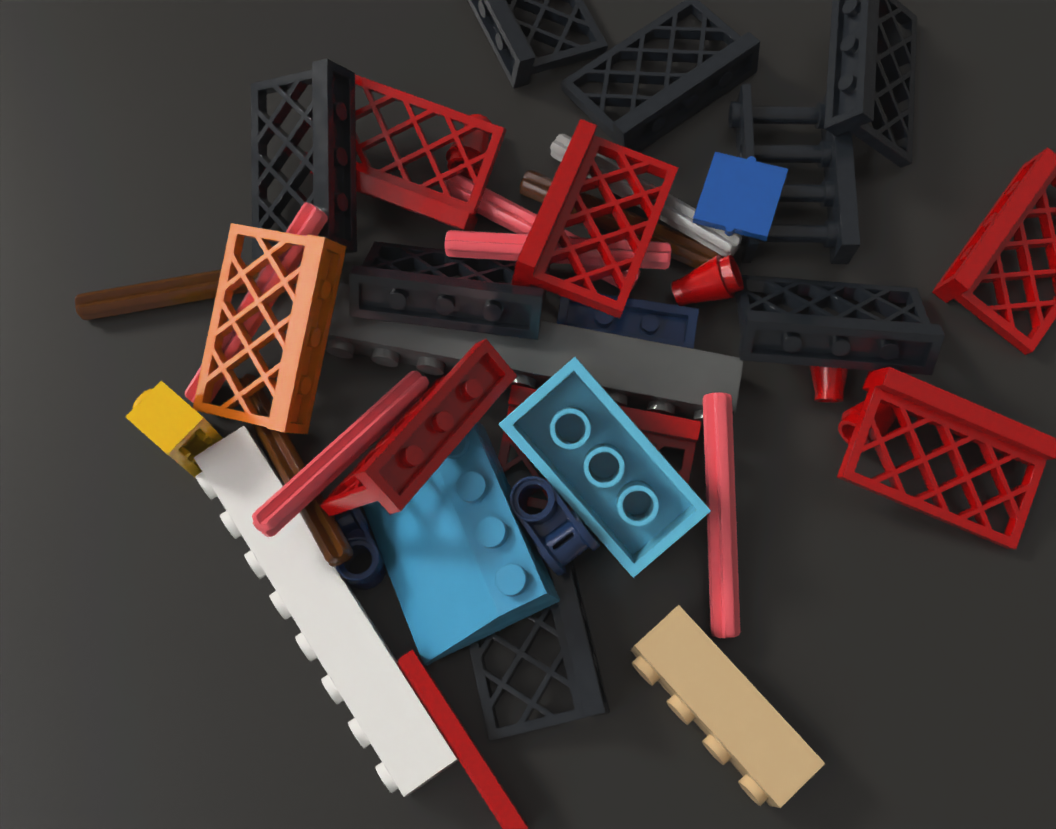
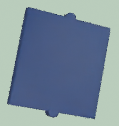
(740, 196)

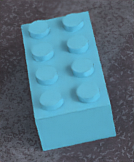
(604, 467)

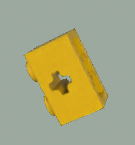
(173, 426)

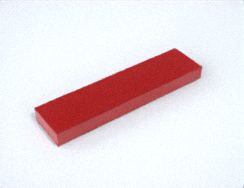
(461, 742)

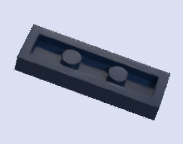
(639, 320)

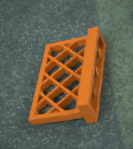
(305, 326)

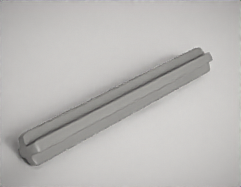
(674, 213)

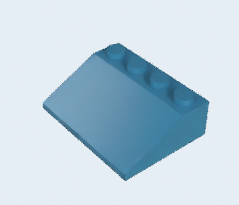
(461, 553)

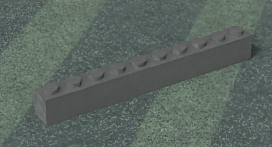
(630, 369)

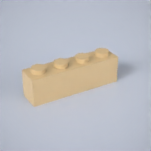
(726, 708)

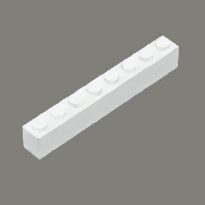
(329, 618)

